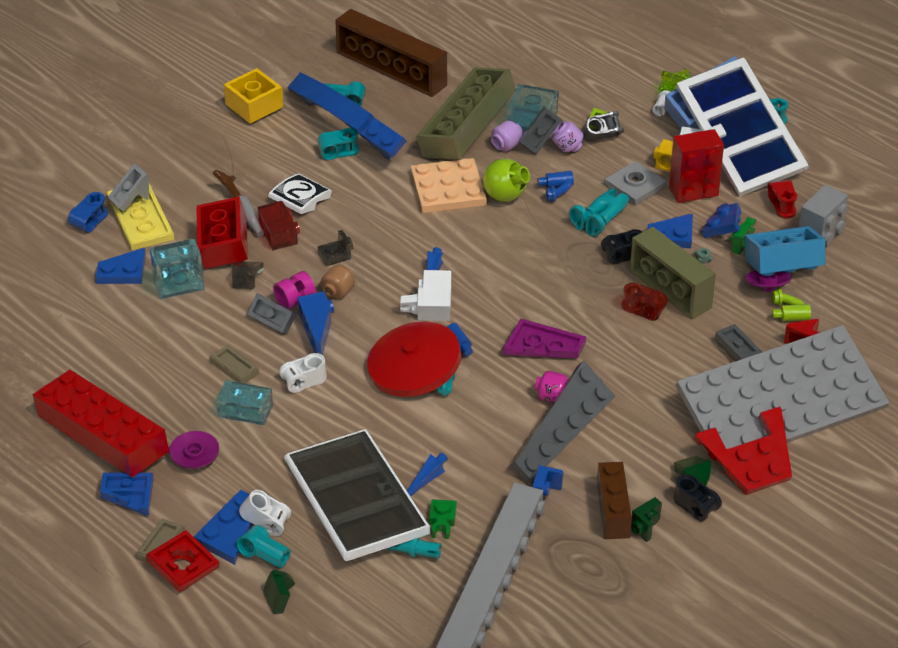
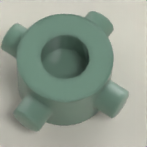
(703, 255)

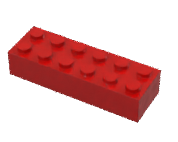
(101, 423)

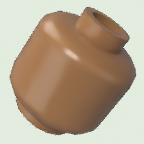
(337, 282)

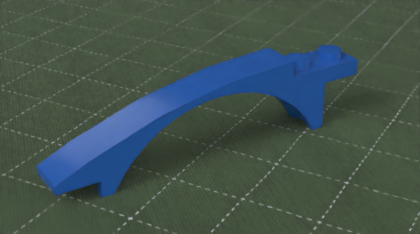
(357, 118)

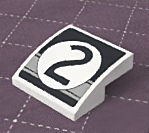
(300, 193)

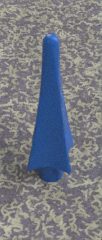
(434, 259)
(432, 468)

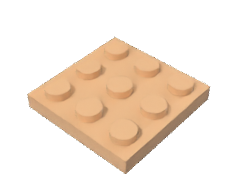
(448, 185)

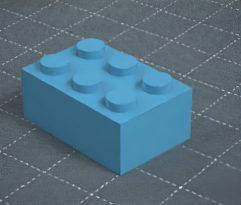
(785, 250)

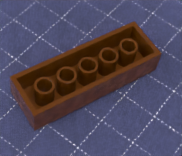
(391, 52)

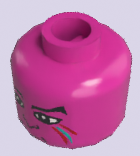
(550, 385)

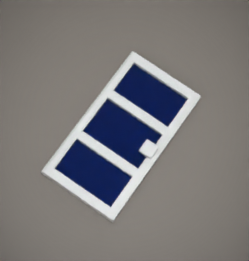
(753, 135)

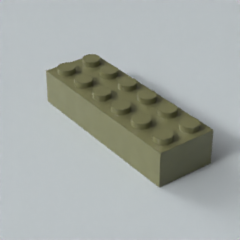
(466, 113)

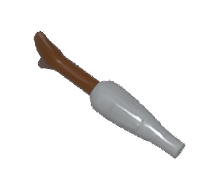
(252, 219)

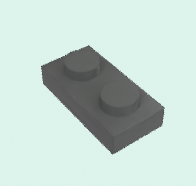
(540, 130)
(271, 313)
(736, 343)

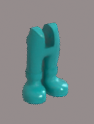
(599, 213)

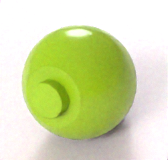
(505, 179)

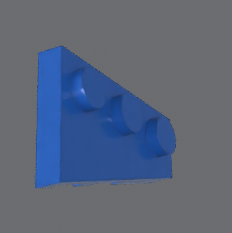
(224, 529)

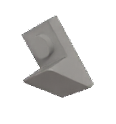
(132, 184)

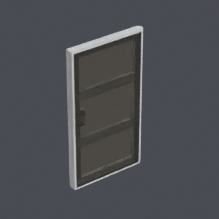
(356, 495)

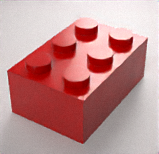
(696, 165)
(222, 232)

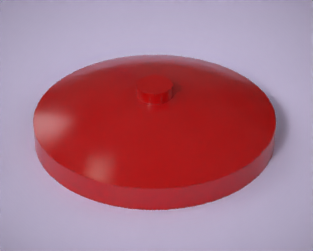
(414, 359)

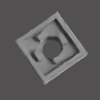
(648, 183)

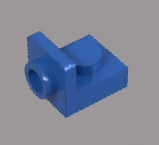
(547, 479)

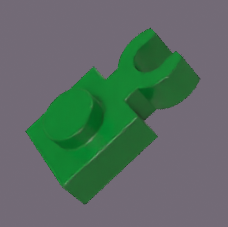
(738, 237)
(442, 516)

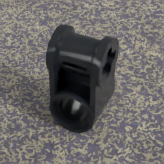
(621, 247)
(694, 497)

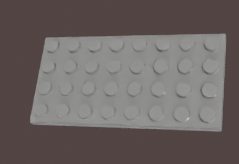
(811, 379)

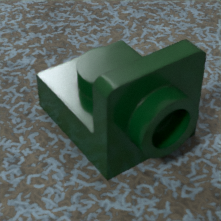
(645, 518)

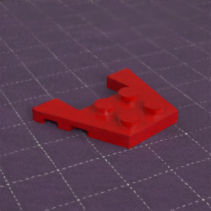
(757, 462)

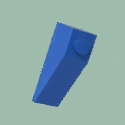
(316, 318)

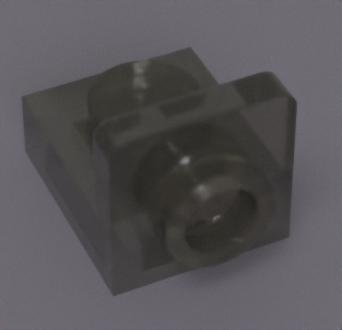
(336, 251)
(244, 274)

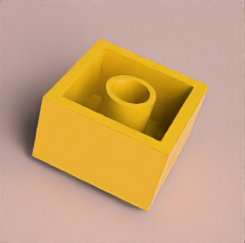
(253, 95)

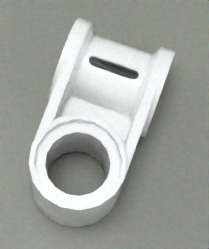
(305, 372)
(264, 511)

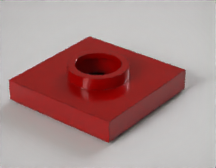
(183, 547)

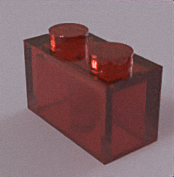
(278, 225)

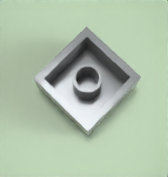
(825, 213)

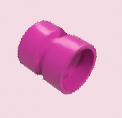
(288, 290)

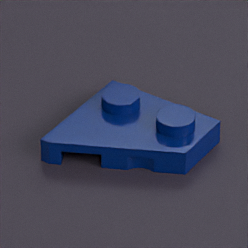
(723, 221)
(676, 229)
(122, 269)
(128, 492)

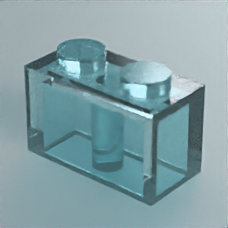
(244, 402)

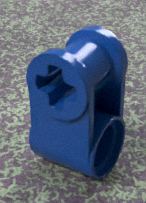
(88, 212)

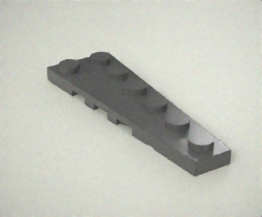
(570, 413)

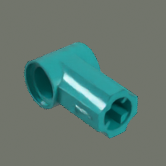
(354, 91)
(258, 542)

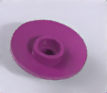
(768, 283)
(194, 449)

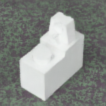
(433, 297)

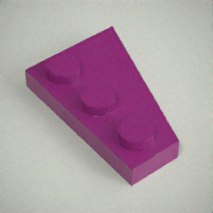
(543, 341)

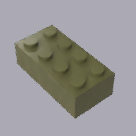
(672, 271)

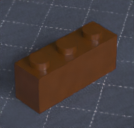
(614, 500)

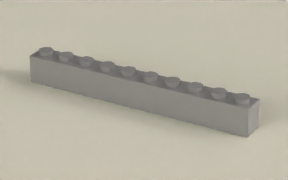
(494, 569)

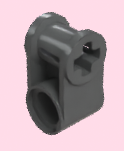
(605, 124)

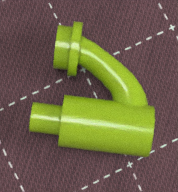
(795, 311)

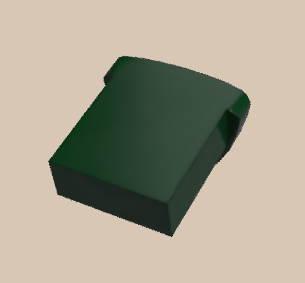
(696, 467)
(277, 590)

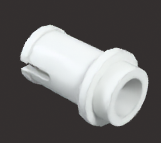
(659, 108)

